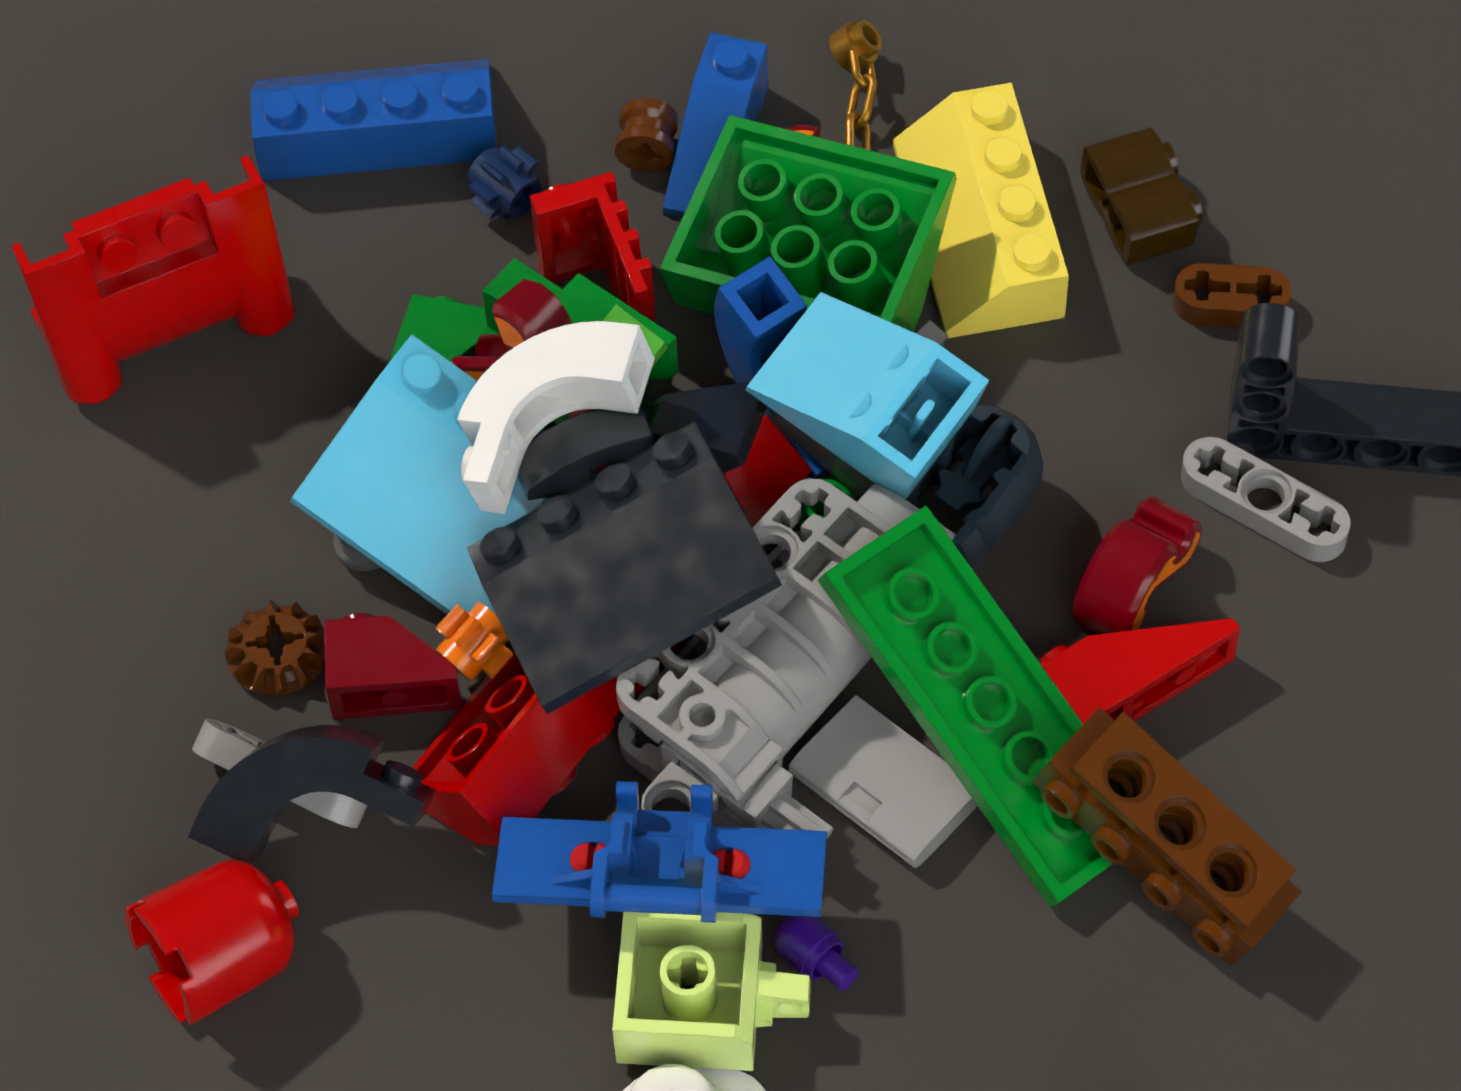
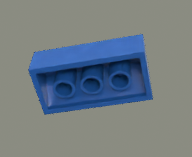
(372, 119)

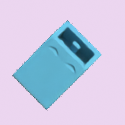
(869, 391)

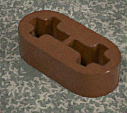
(1229, 292)

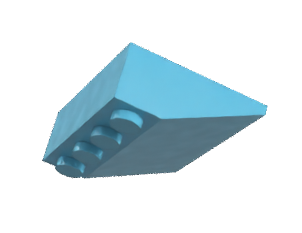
(397, 483)

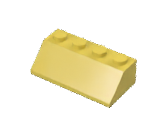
(999, 243)

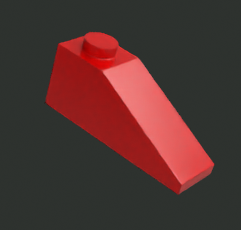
(1139, 667)

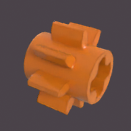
(474, 641)

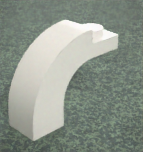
(538, 382)

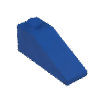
(726, 83)

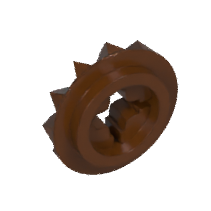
(301, 658)

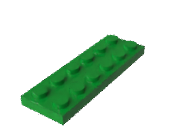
(968, 689)

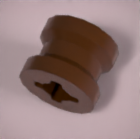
(646, 134)

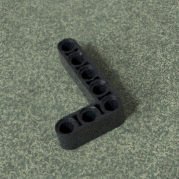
(1330, 420)

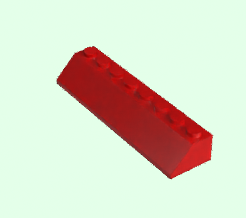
(503, 748)

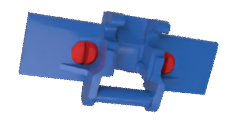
(660, 863)

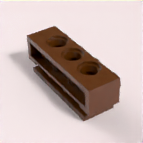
(1202, 830)

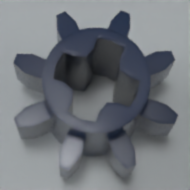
(503, 182)

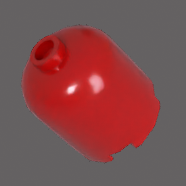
(214, 936)

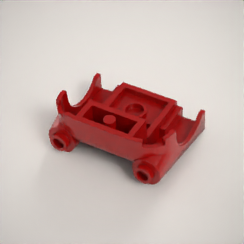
(155, 276)

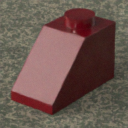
(384, 670)

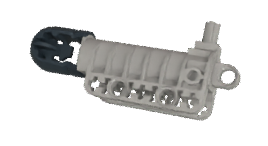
(773, 667)

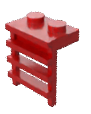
(587, 230)

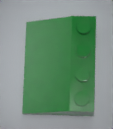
(824, 214)

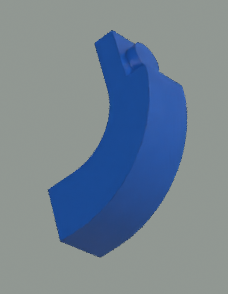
(751, 322)

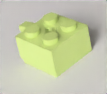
(718, 1018)

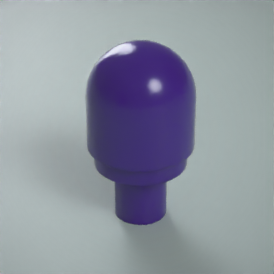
(813, 950)

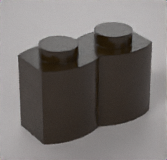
(1140, 195)

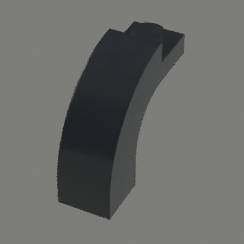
(311, 759)

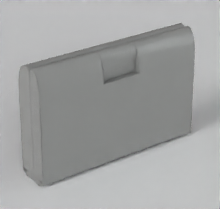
(884, 781)

